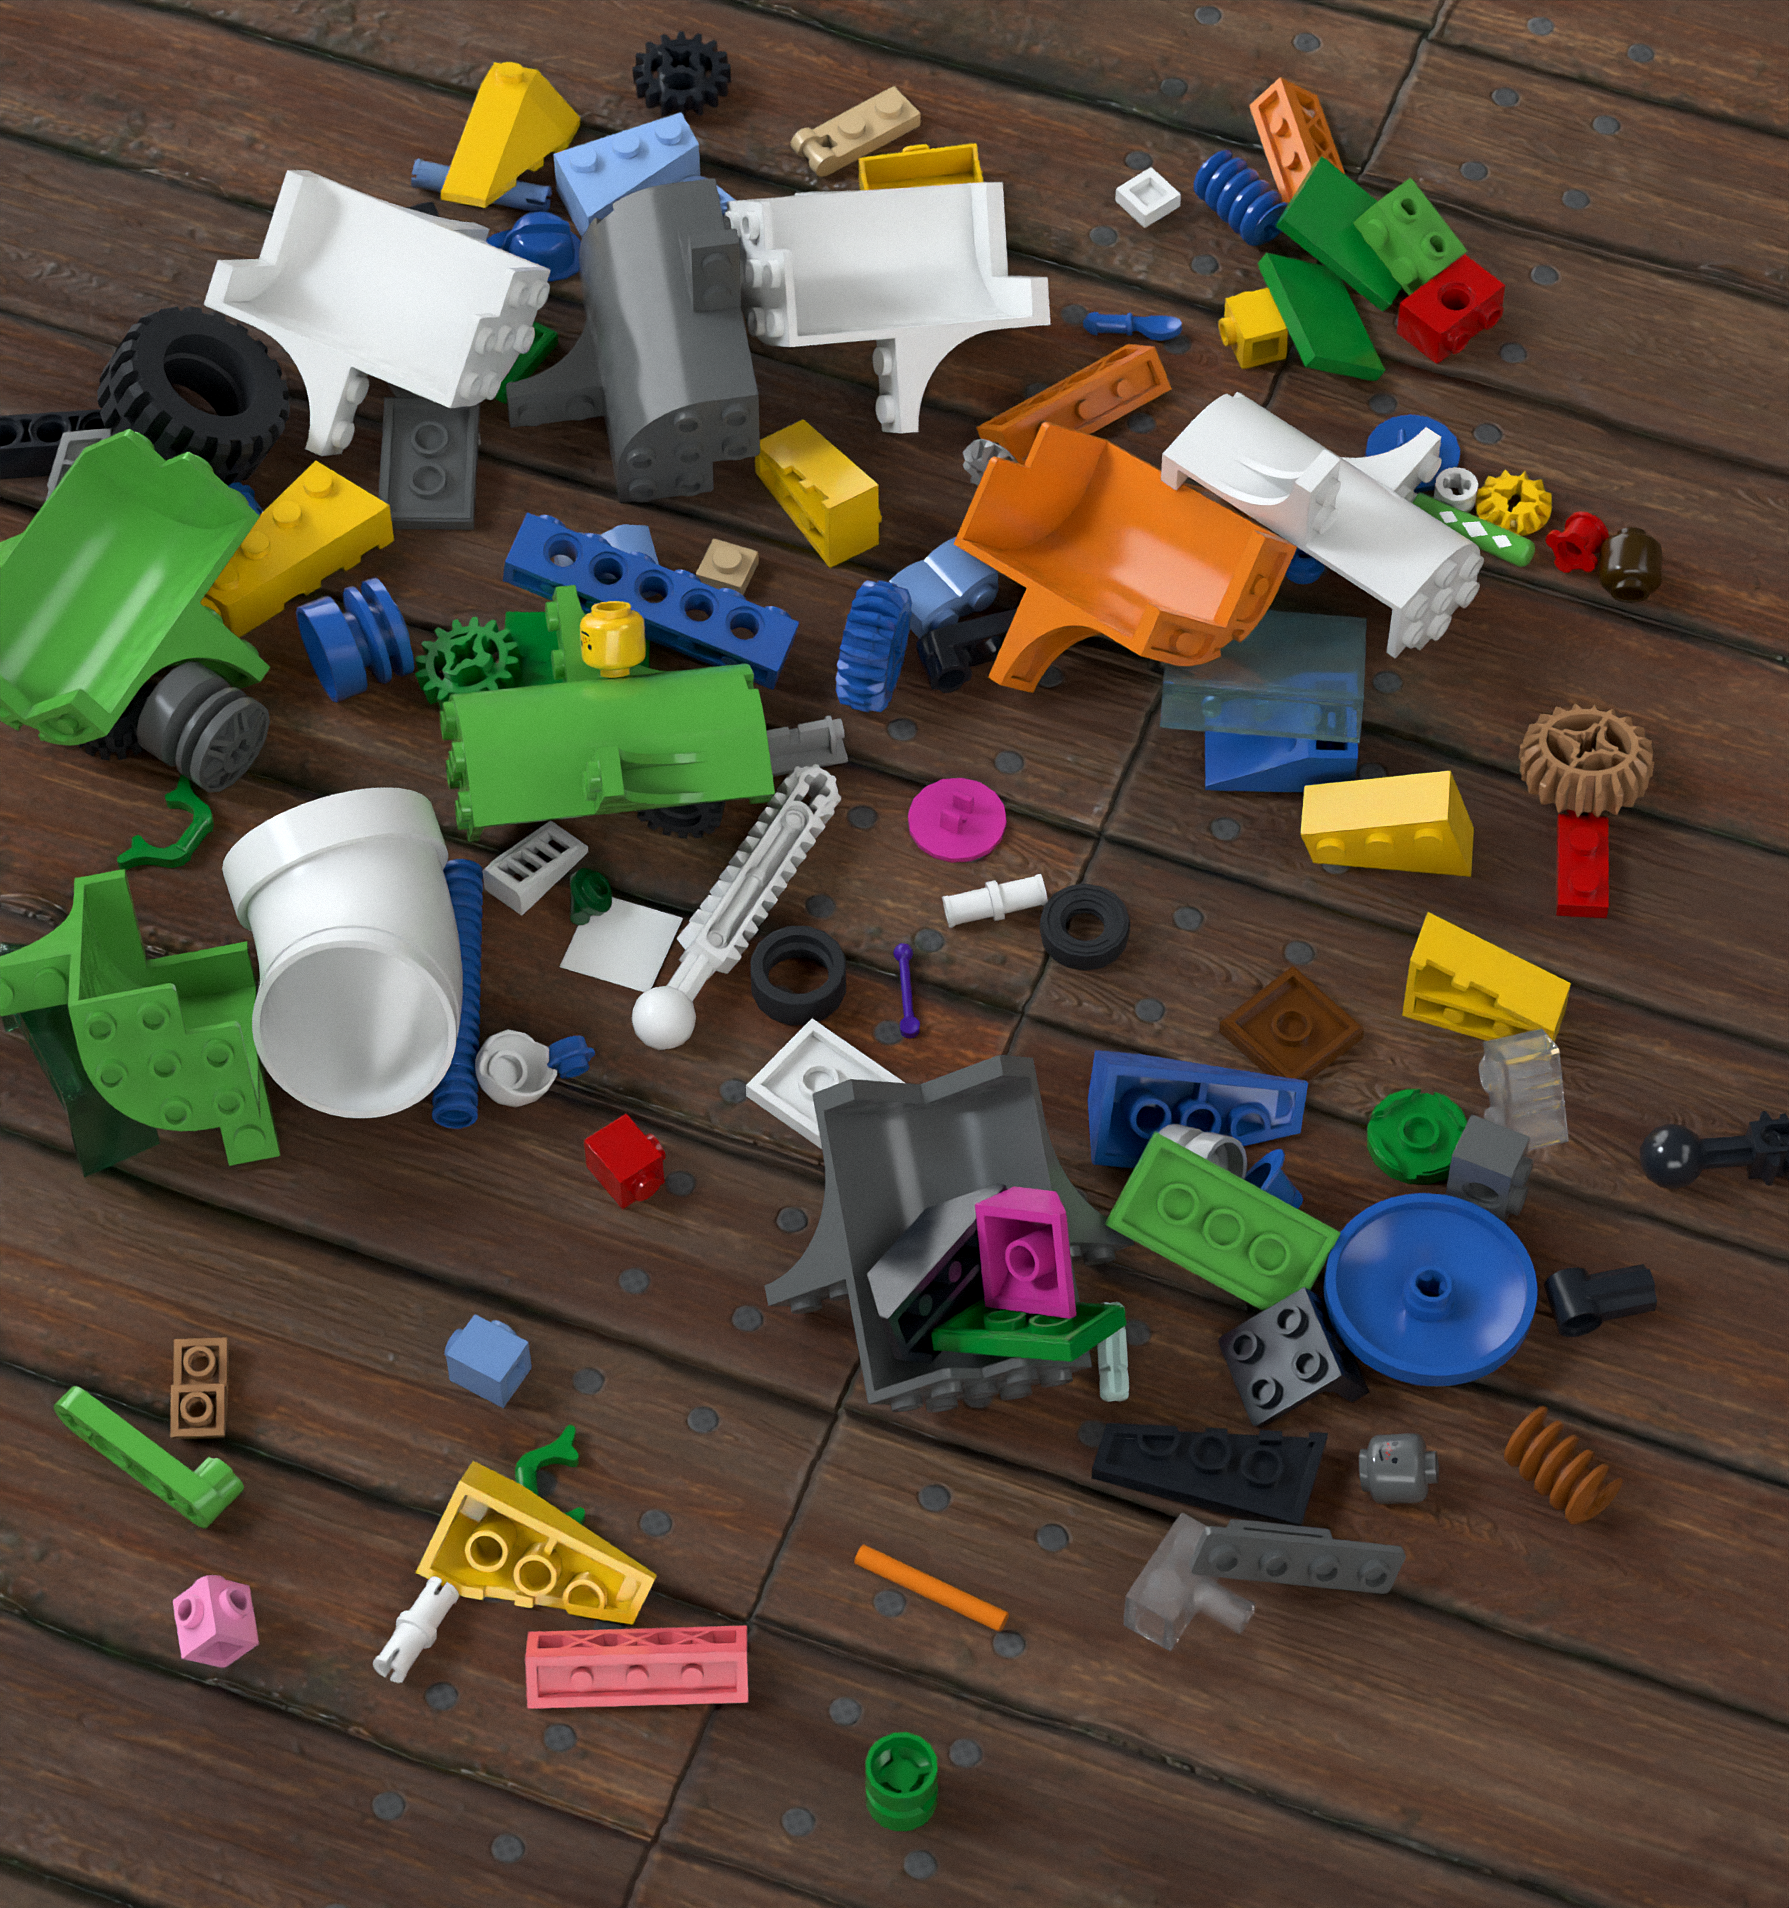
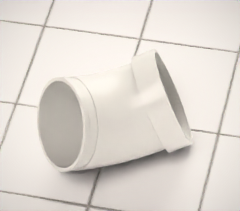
(351, 949)

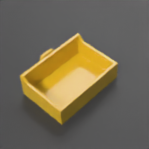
(921, 167)

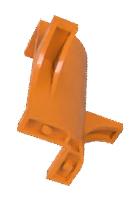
(1116, 556)

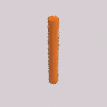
(931, 1588)

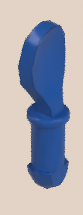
(1153, 327)

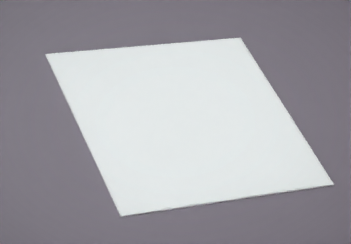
(623, 945)

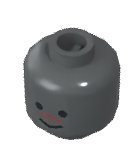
(1398, 1468)

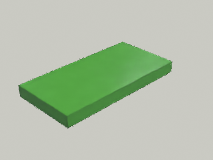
(1220, 1225)

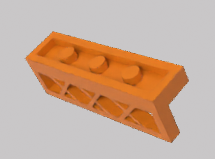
(1292, 135)
(1082, 400)

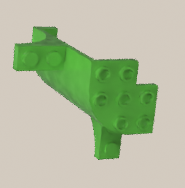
(114, 588)
(604, 740)
(157, 1034)

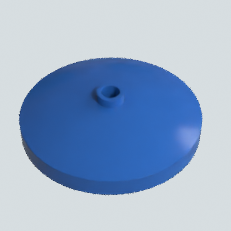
(1430, 1289)

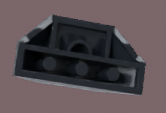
(930, 1275)

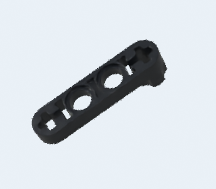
(955, 648)

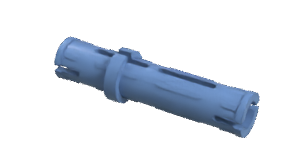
(522, 196)

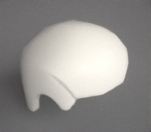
(513, 1068)

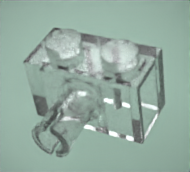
(1525, 1087)
(1170, 1595)

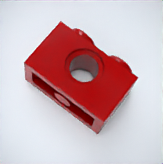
(1451, 309)

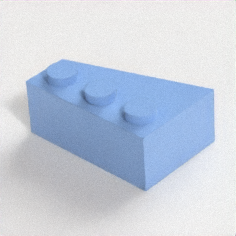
(623, 163)

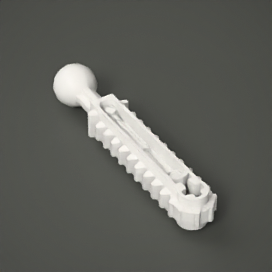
(738, 903)

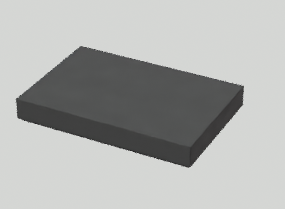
(429, 463)

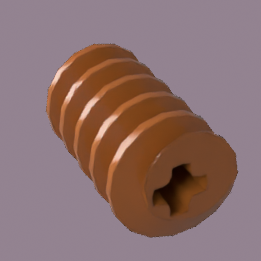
(1558, 1470)

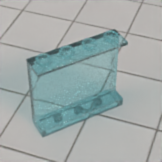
(1283, 680)

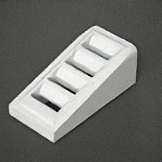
(523, 895)

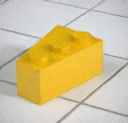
(1479, 987)

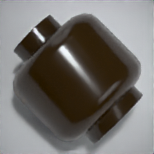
(1630, 565)

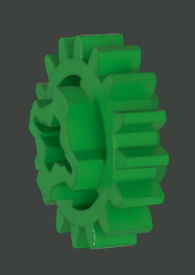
(468, 661)

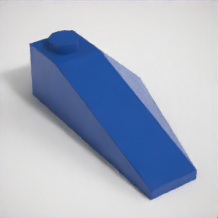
(1146, 1093)

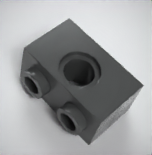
(1491, 1168)

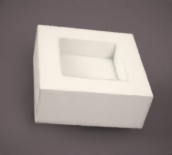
(1147, 197)

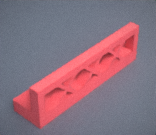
(636, 1667)

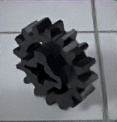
(681, 74)

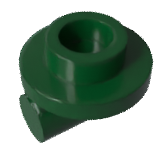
(588, 896)

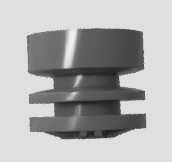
(203, 726)

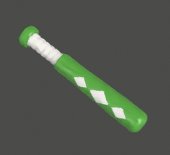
(1484, 534)

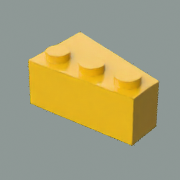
(821, 491)
(1390, 824)

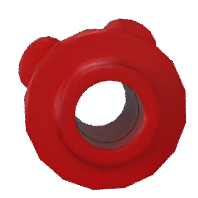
(1578, 542)

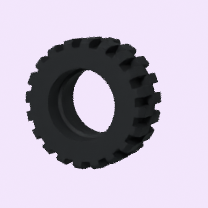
(218, 365)

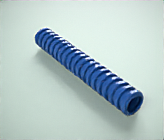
(456, 1094)

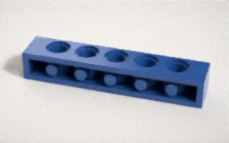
(665, 622)

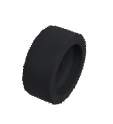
(798, 943)

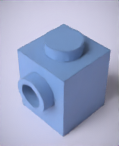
(488, 1359)

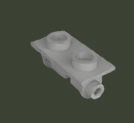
(807, 745)

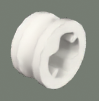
(1460, 479)

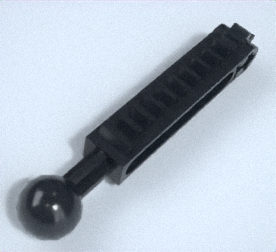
(1676, 1155)

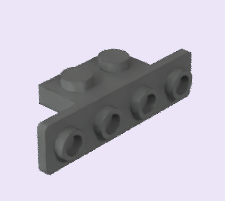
(1295, 1557)

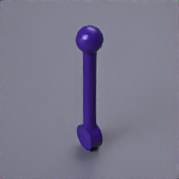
(909, 1024)

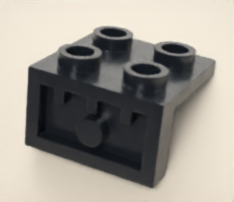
(1289, 1358)

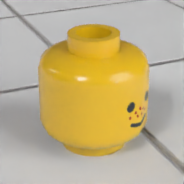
(613, 638)

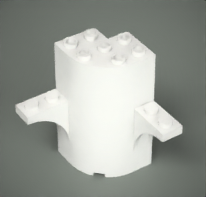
(884, 267)
(384, 295)
(1337, 509)

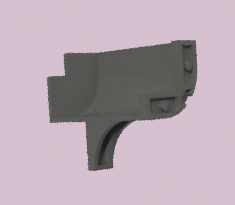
(658, 345)
(889, 1159)

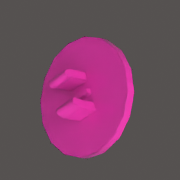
(957, 820)

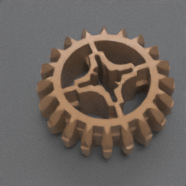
(1586, 760)

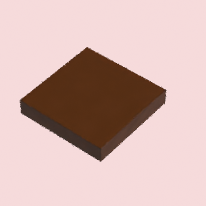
(1291, 1028)

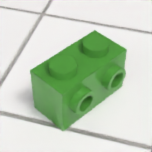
(1406, 238)

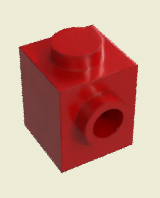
(625, 1161)

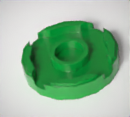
(1415, 1135)

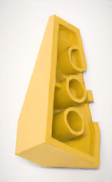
(508, 131)
(524, 1550)

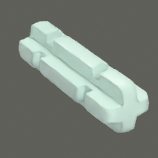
(1113, 1365)

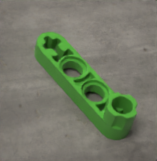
(196, 1494)

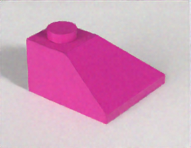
(1026, 1252)

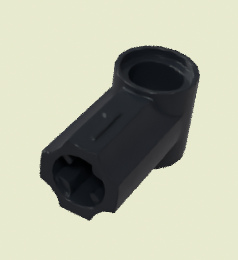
(1584, 1300)

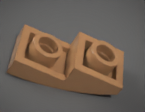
(200, 1388)

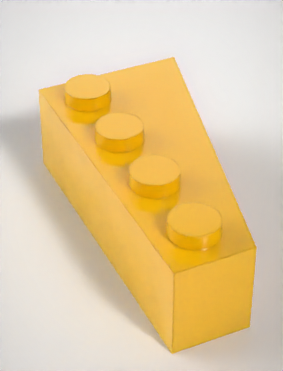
(296, 543)

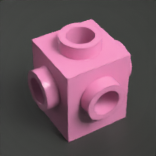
(215, 1621)

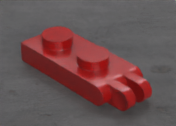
(1582, 865)

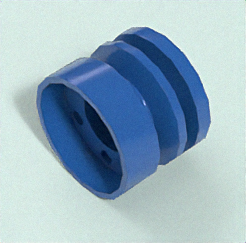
(364, 636)

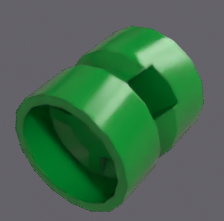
(901, 1781)

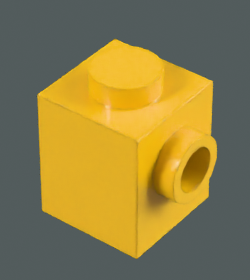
(1254, 328)

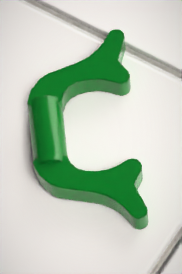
(180, 853)
(558, 1452)

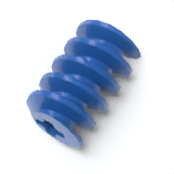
(1240, 197)

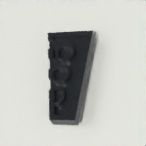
(1229, 1474)

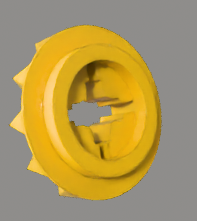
(1527, 516)

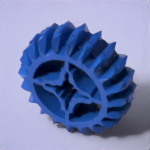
(873, 646)

